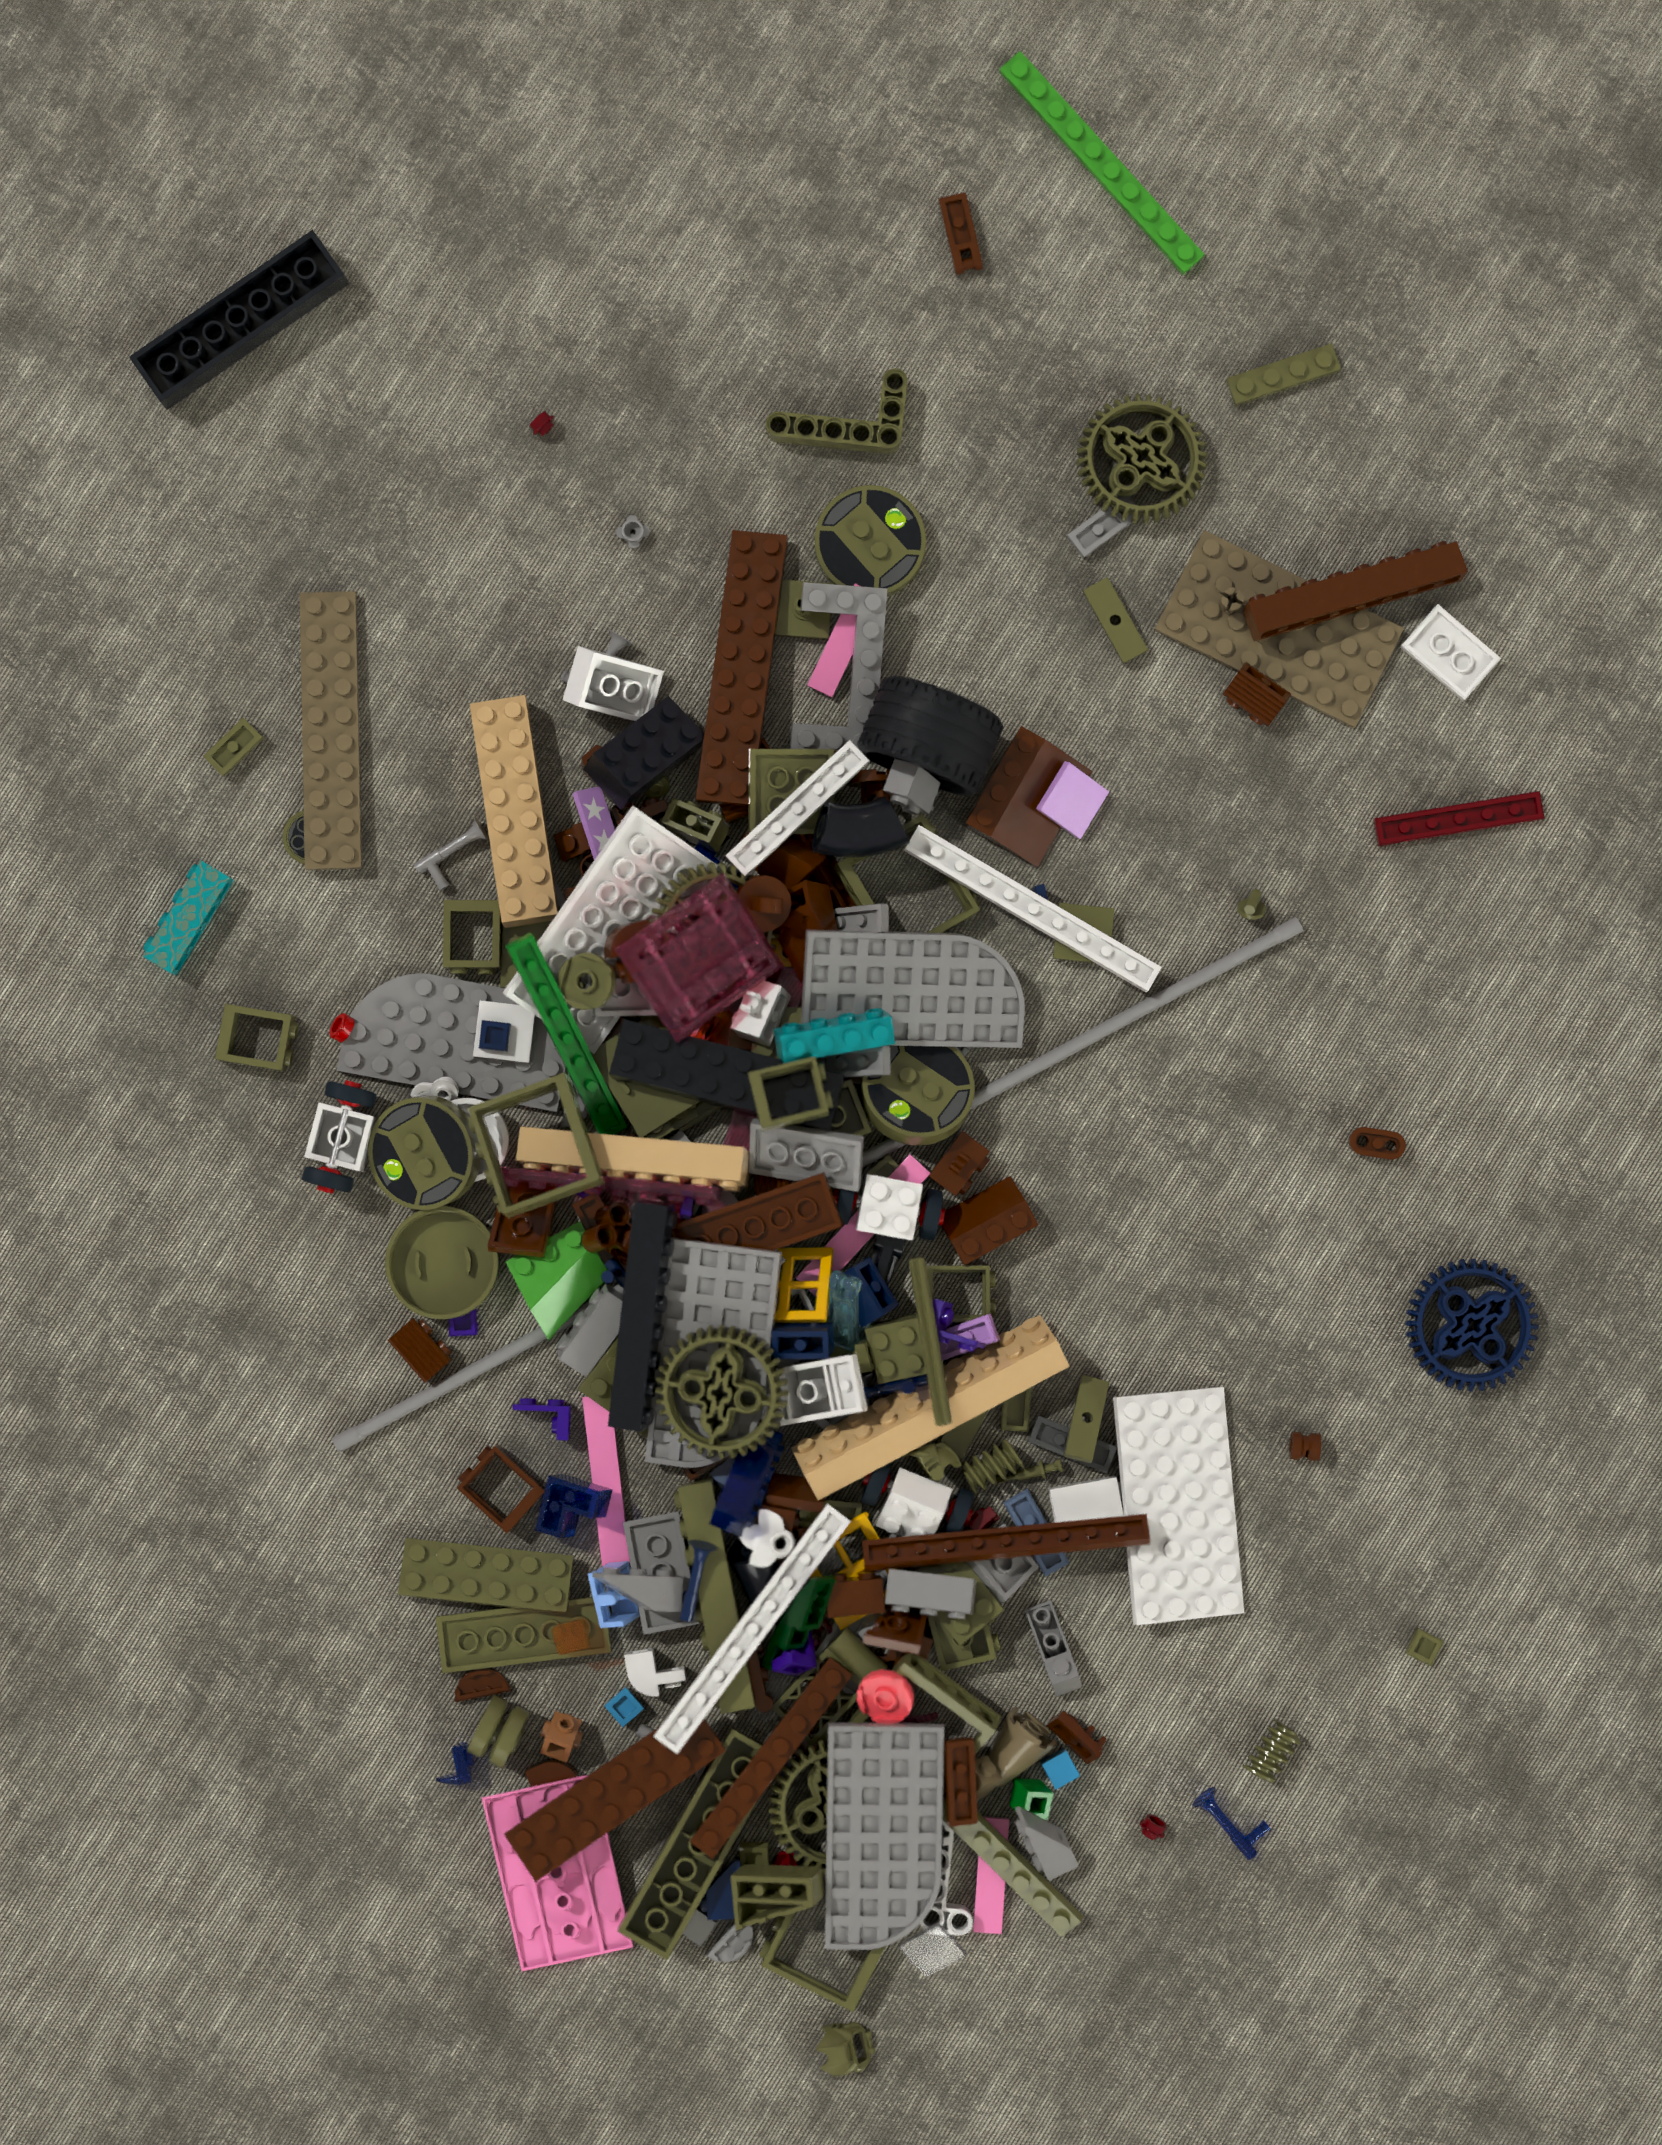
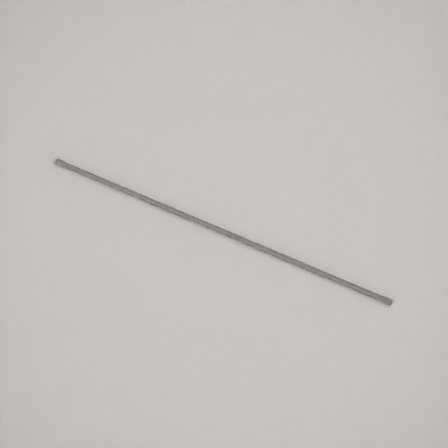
(1277, 935)

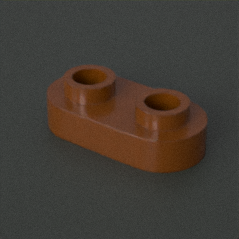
(1376, 1143)

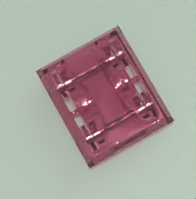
(699, 958)

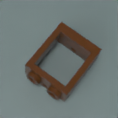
(521, 1509)

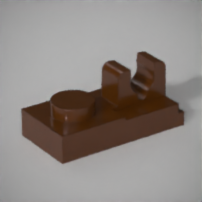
(652, 808)
(1075, 1737)

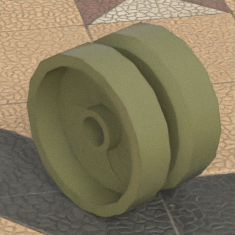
(498, 1731)

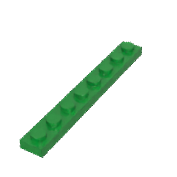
(565, 1035)

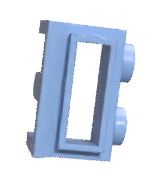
(622, 1608)

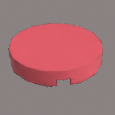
(893, 1695)

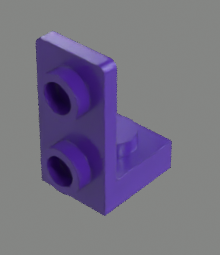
(943, 1317)
(560, 1424)
(796, 1661)

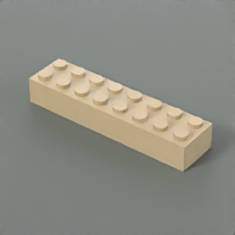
(514, 811)
(637, 1158)

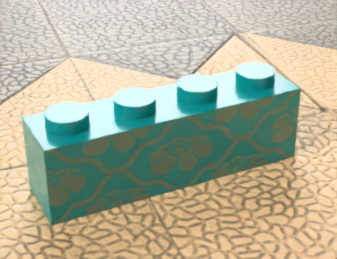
(187, 918)

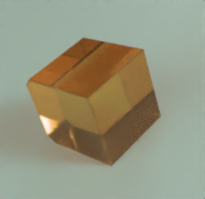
(571, 1636)

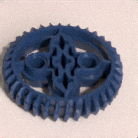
(1476, 1348)

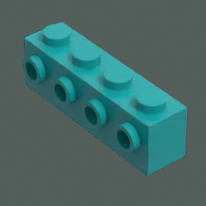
(834, 1036)

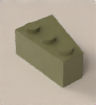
(774, 1891)

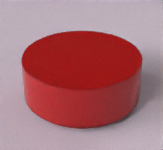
(341, 1027)

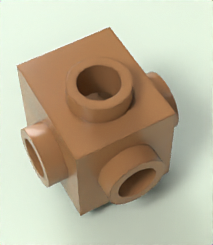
(561, 1736)

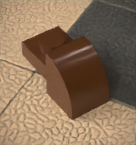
(572, 842)

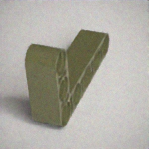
(848, 427)

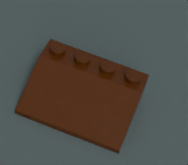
(1009, 802)

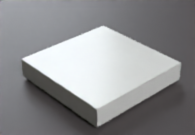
(521, 1031)

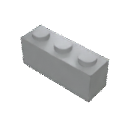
(592, 1331)
(930, 1593)

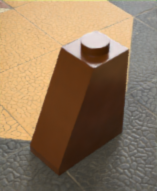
(790, 862)

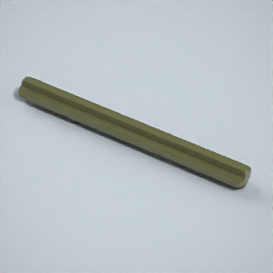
(930, 1341)

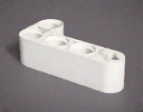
(948, 1910)

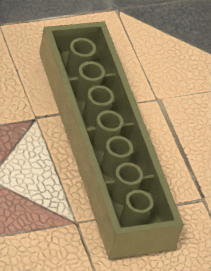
(716, 1590)
(681, 1869)

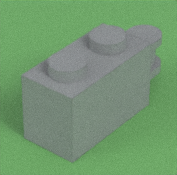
(911, 787)

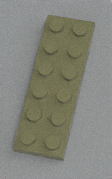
(486, 1575)
(512, 1636)

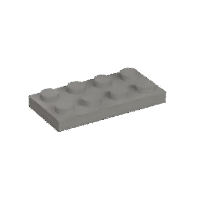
(802, 1152)
(658, 1545)

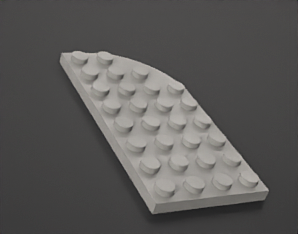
(932, 985)
(426, 1031)
(714, 1288)
(882, 1831)

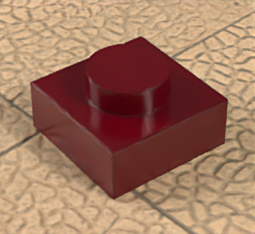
(983, 1519)

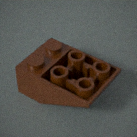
(809, 911)

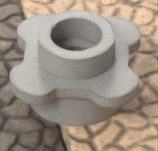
(632, 524)

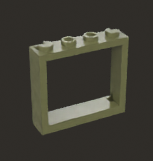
(861, 897)
(487, 1151)
(946, 1692)
(847, 2000)

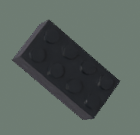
(644, 753)

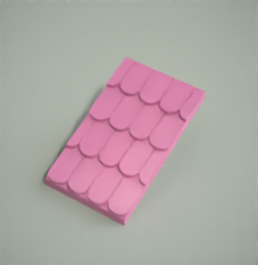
(570, 1909)

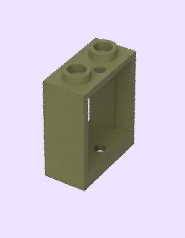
(460, 967)
(228, 1034)
(818, 1074)
(988, 1282)

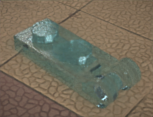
(844, 1309)

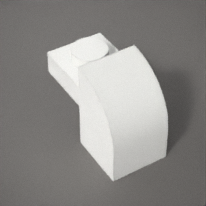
(644, 1675)

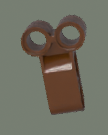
(614, 1234)

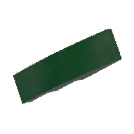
(802, 1616)

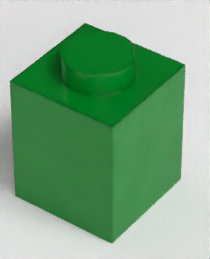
(1031, 1796)

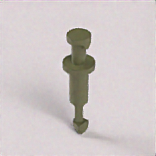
(1033, 1472)

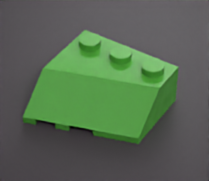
(560, 1280)

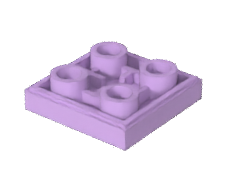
(1072, 800)

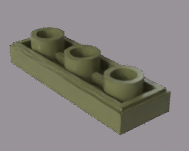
(1107, 605)
(1088, 1404)

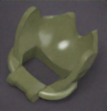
(934, 1458)
(840, 2048)

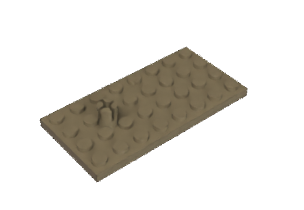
(1321, 665)

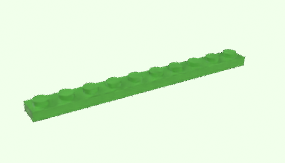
(1101, 163)

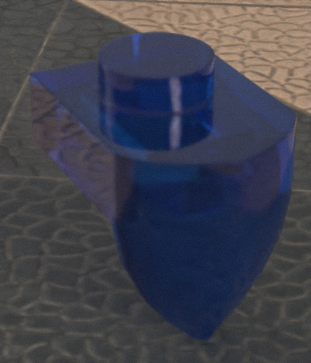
(462, 1762)

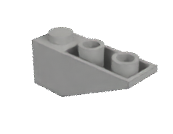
(649, 1592)
(1053, 1648)
(1047, 1842)

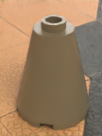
(1019, 1745)

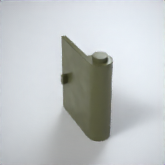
(644, 1106)

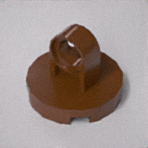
(871, 784)
(766, 901)

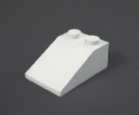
(612, 684)

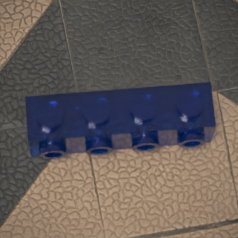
(745, 1485)

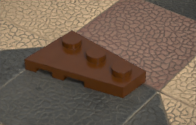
(898, 1631)

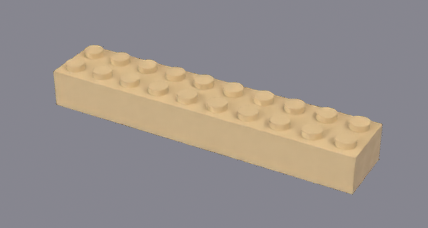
(907, 1421)

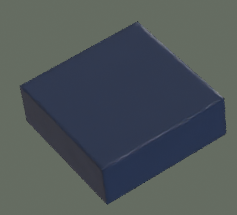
(494, 1035)

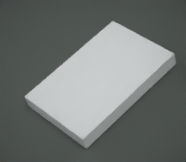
(1450, 652)

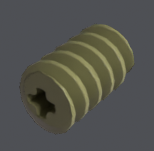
(991, 1466)
(1272, 1752)

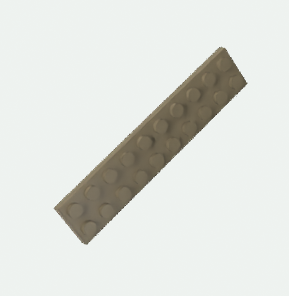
(330, 730)

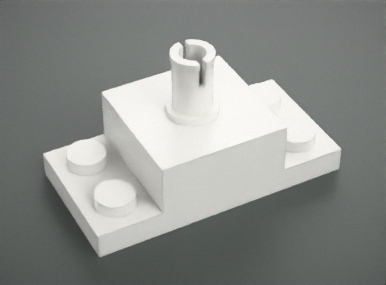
(821, 1390)

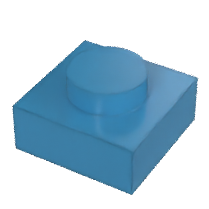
(624, 1706)

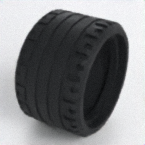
(932, 730)

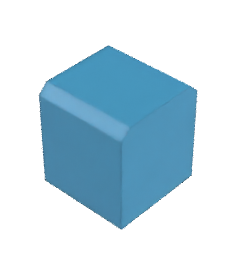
(1060, 1768)

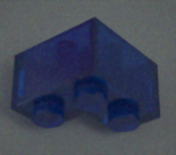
(566, 1500)

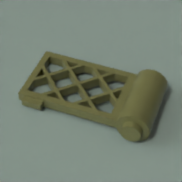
(853, 1656)

